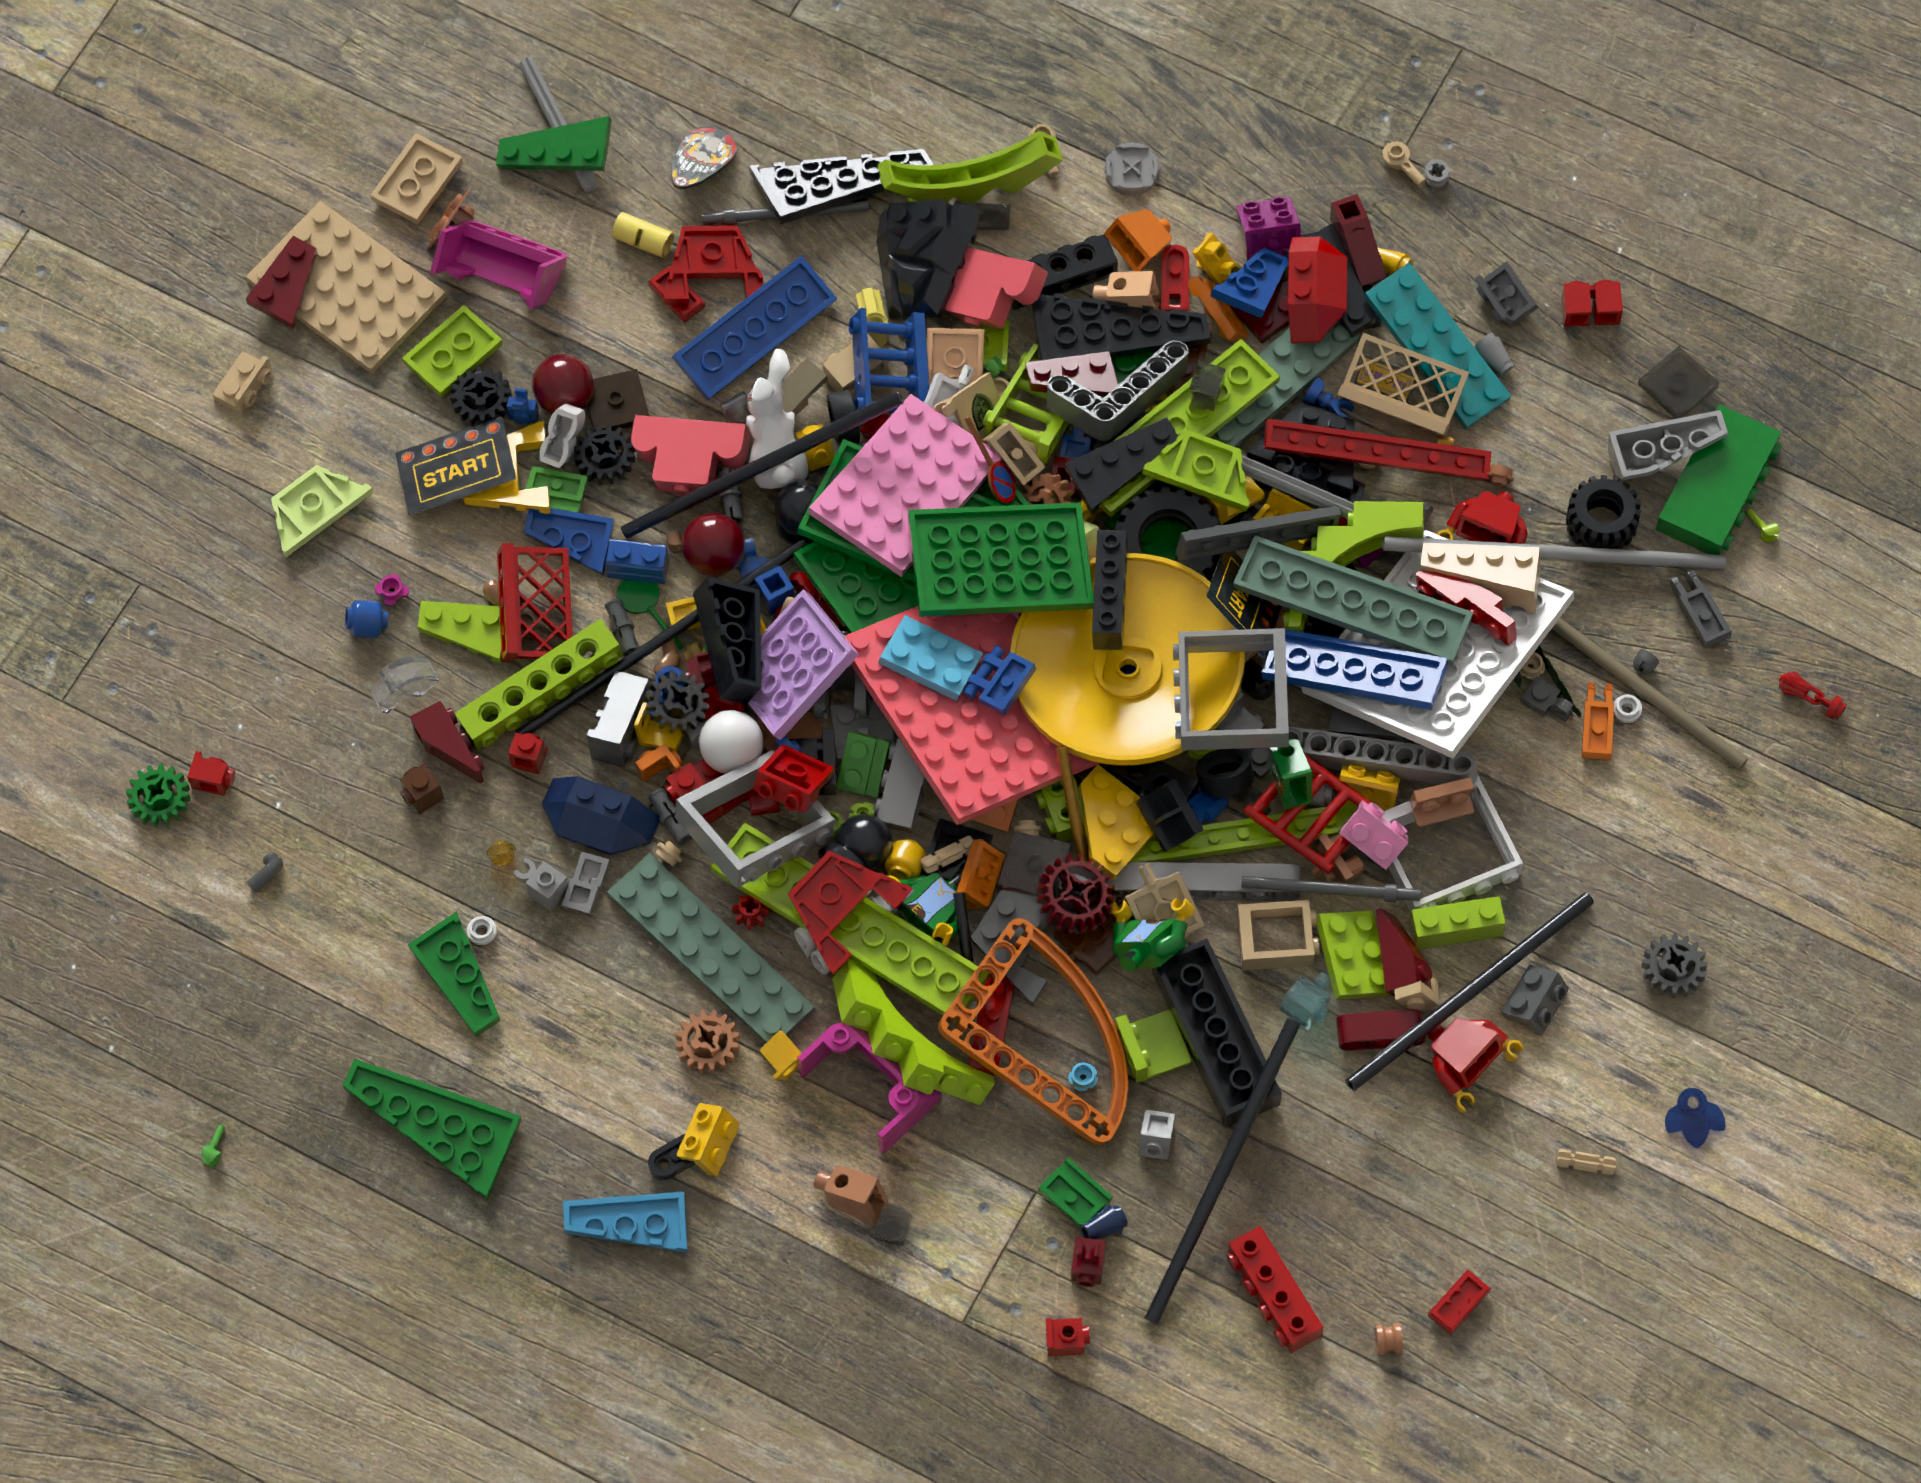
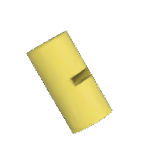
(642, 235)

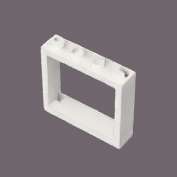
(1479, 884)

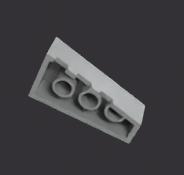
(902, 790)

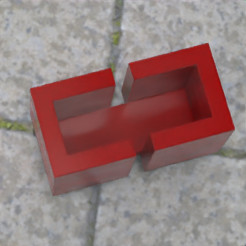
(1577, 303)

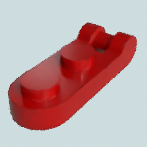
(1175, 278)

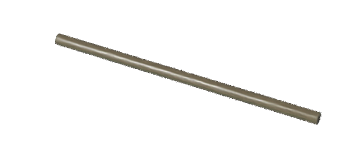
(1650, 694)

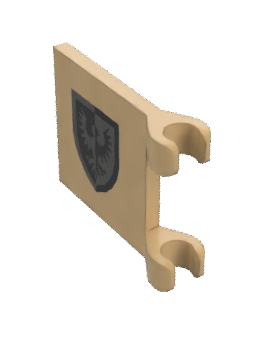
(972, 402)

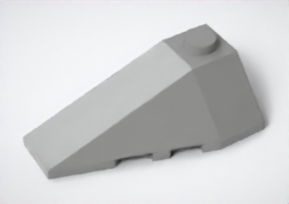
(1655, 446)

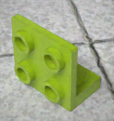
(1152, 1045)

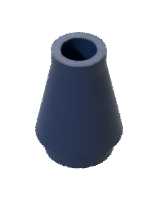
(1106, 1223)

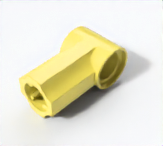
(871, 300)

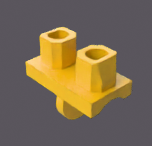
(1214, 259)

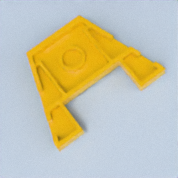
(509, 493)

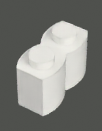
(562, 428)

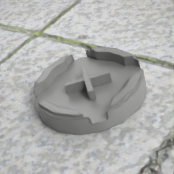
(1131, 169)

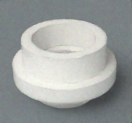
(1627, 701)
(478, 923)

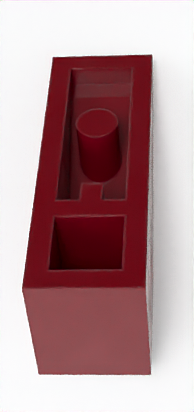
(1400, 956)

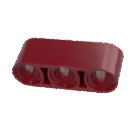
(1375, 1029)

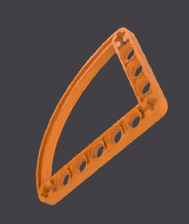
(1042, 1081)

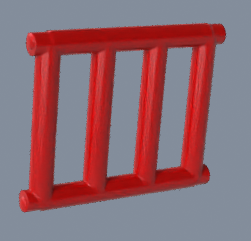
(1302, 845)

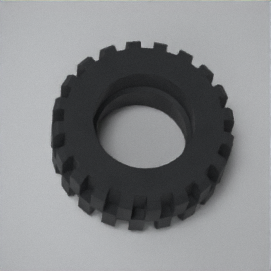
(1169, 506)

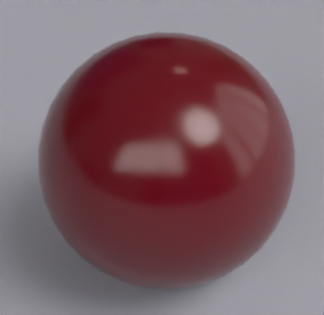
(562, 381)
(713, 544)

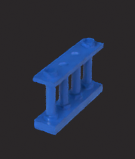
(914, 357)

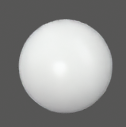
(730, 740)

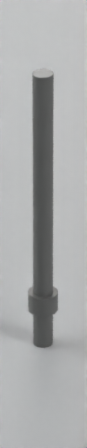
(731, 216)
(1389, 892)

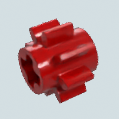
(750, 919)

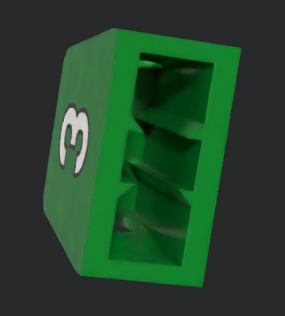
(1290, 764)

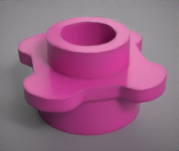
(386, 584)

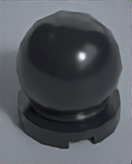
(791, 508)
(861, 840)

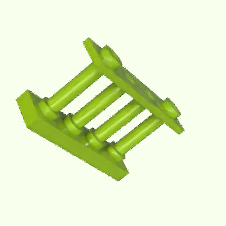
(1056, 426)

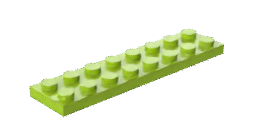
(1245, 382)

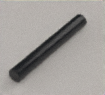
(963, 925)

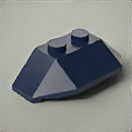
(598, 815)

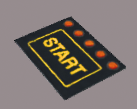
(455, 465)
(1239, 608)

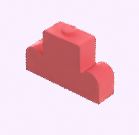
(989, 286)
(688, 450)

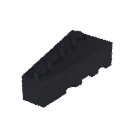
(732, 636)

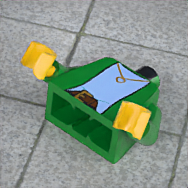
(931, 905)
(1152, 941)

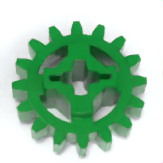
(161, 806)

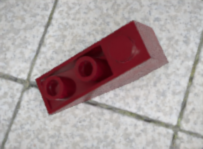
(1358, 239)
(441, 738)

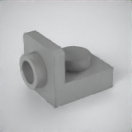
(1156, 1134)

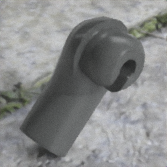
(267, 873)

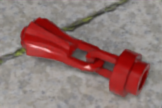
(1796, 686)

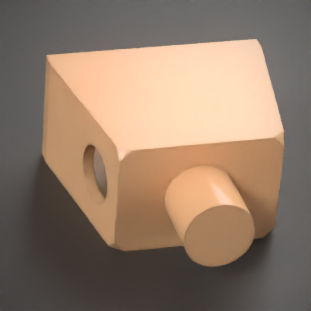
(1133, 288)

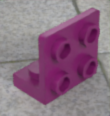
(1268, 225)

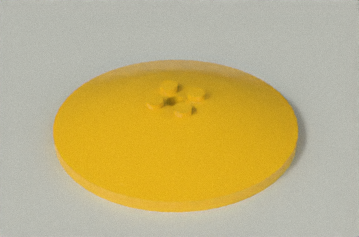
(1117, 717)

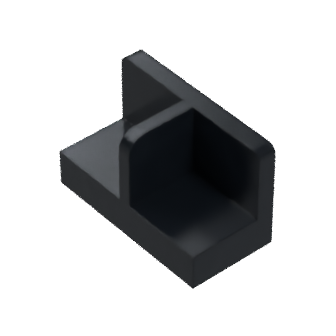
(1169, 816)

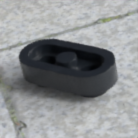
(668, 1154)

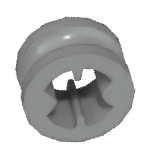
(1433, 181)

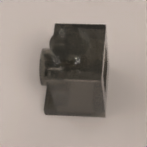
(1207, 385)

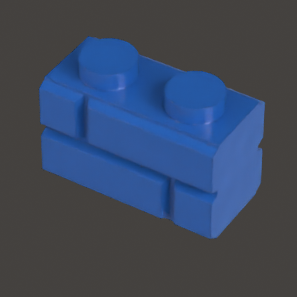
(637, 561)

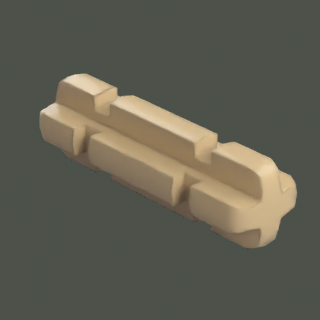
(947, 855)
(1586, 1162)

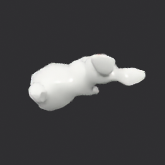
(772, 426)

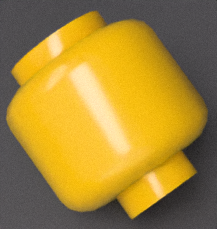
(905, 859)

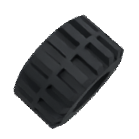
(1606, 494)

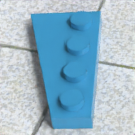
(635, 1220)

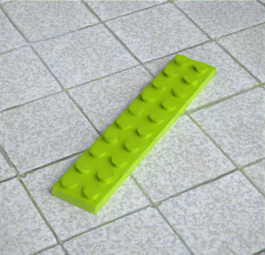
(869, 933)

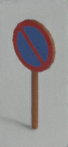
(999, 475)

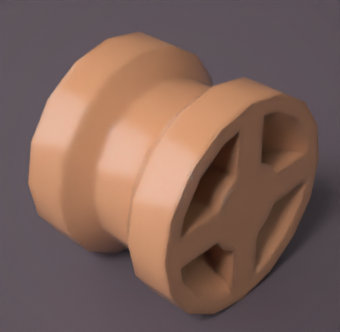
(1388, 1339)

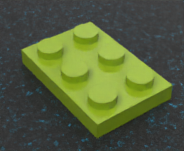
(451, 349)
(1352, 954)

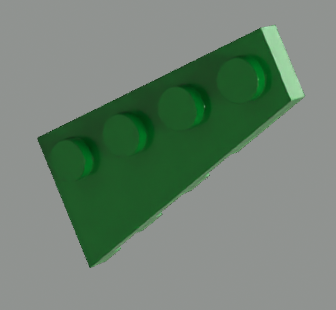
(566, 147)
(455, 971)

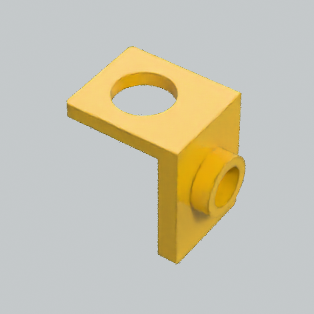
(651, 735)
(782, 1055)

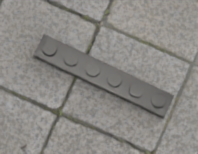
(1240, 535)

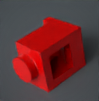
(528, 748)
(210, 774)
(1063, 1346)

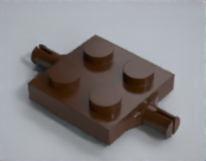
(1092, 947)

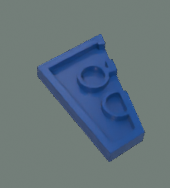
(1254, 283)
(581, 533)

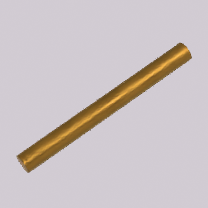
(1072, 802)

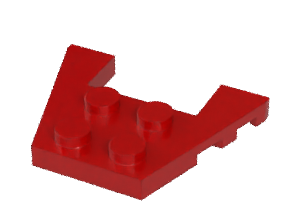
(710, 254)
(832, 894)

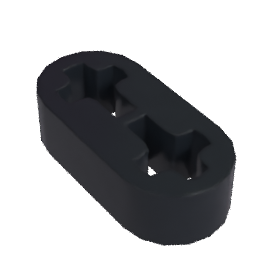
(1248, 684)

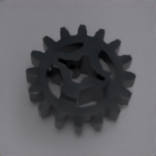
(485, 384)
(604, 454)
(683, 712)

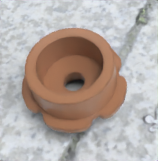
(1500, 475)

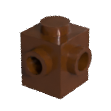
(420, 788)

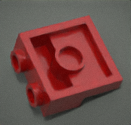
(692, 777)
(792, 778)

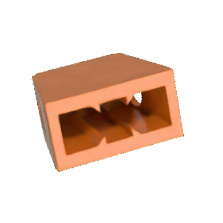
(1139, 237)

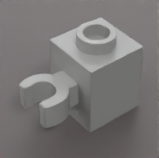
(543, 884)

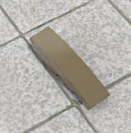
(797, 389)

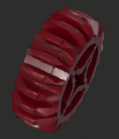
(1066, 872)

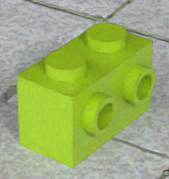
(1054, 802)

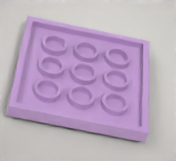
(798, 663)

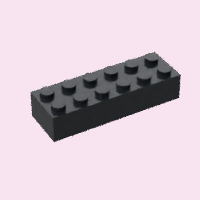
(1214, 1029)

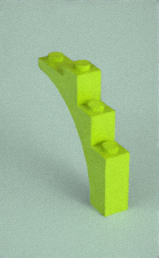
(972, 179)
(1364, 534)
(894, 1038)

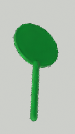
(640, 598)

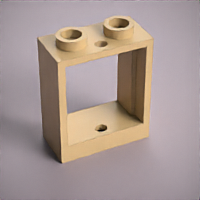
(1280, 958)

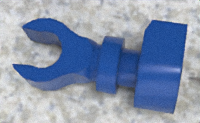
(1316, 394)

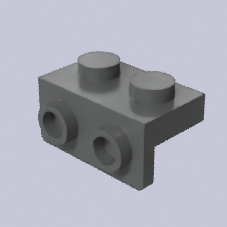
(1507, 295)
(1536, 998)

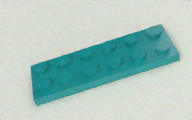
(1427, 328)

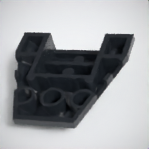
(920, 252)

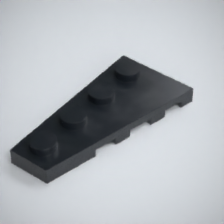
(1359, 313)

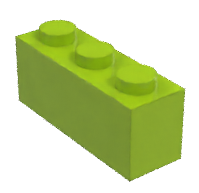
(1457, 922)

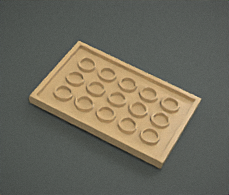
(358, 289)

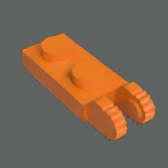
(1228, 322)
(1598, 724)

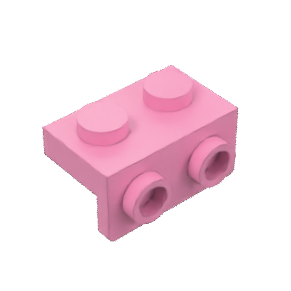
(1375, 834)

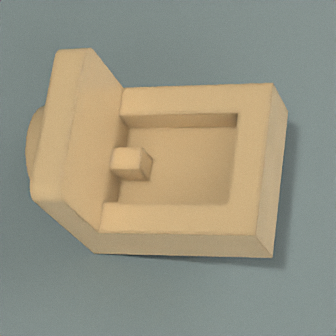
(1418, 995)

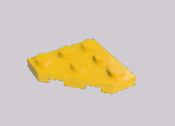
(1112, 821)

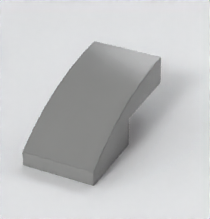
(586, 883)

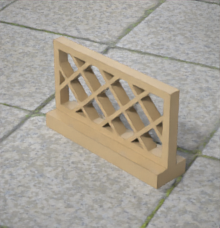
(1394, 408)

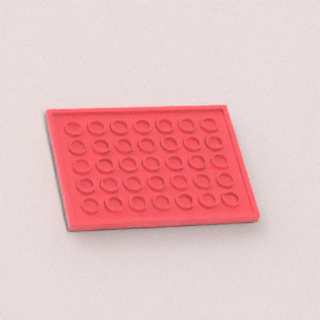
(961, 746)

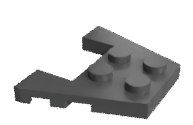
(1002, 911)

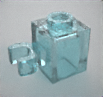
(1307, 1001)

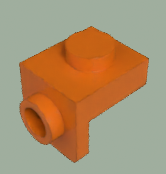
(655, 761)

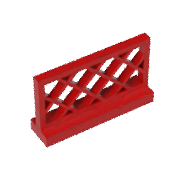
(510, 598)

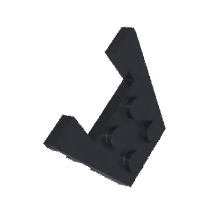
(1342, 474)

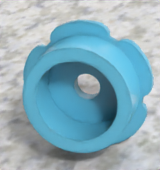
(1083, 1069)

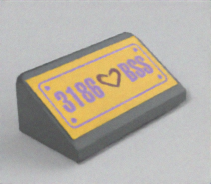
(1387, 386)

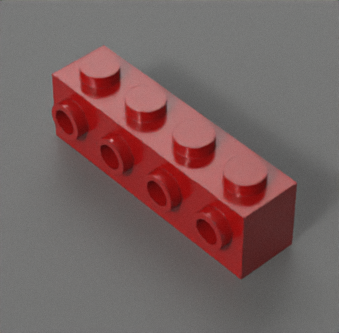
(1274, 1289)

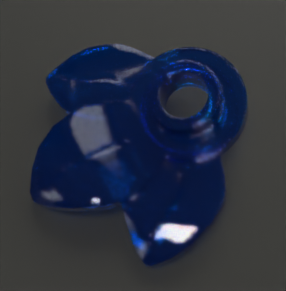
(1694, 1121)

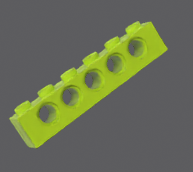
(523, 683)

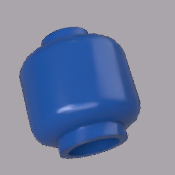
(365, 619)

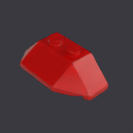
(1315, 288)

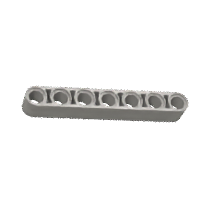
(1392, 754)

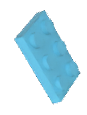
(930, 658)

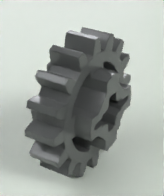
(1668, 976)

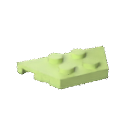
(313, 505)

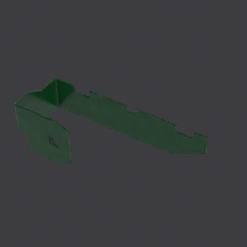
(1518, 679)

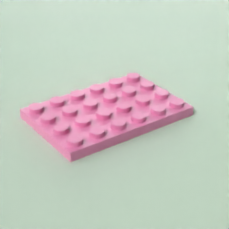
(906, 465)

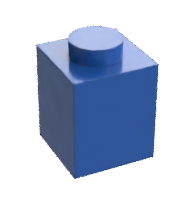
(774, 588)

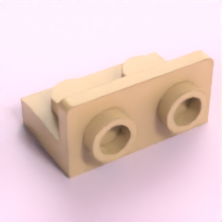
(243, 382)

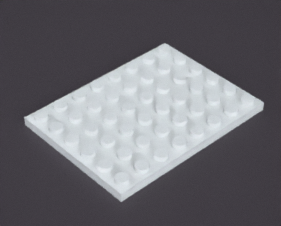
(1469, 686)

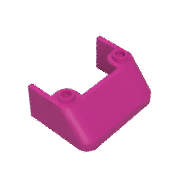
(501, 258)
(905, 1101)

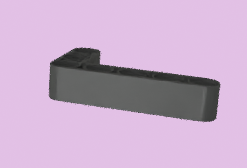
(1109, 415)

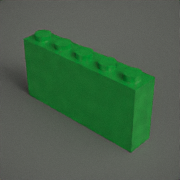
(1720, 484)

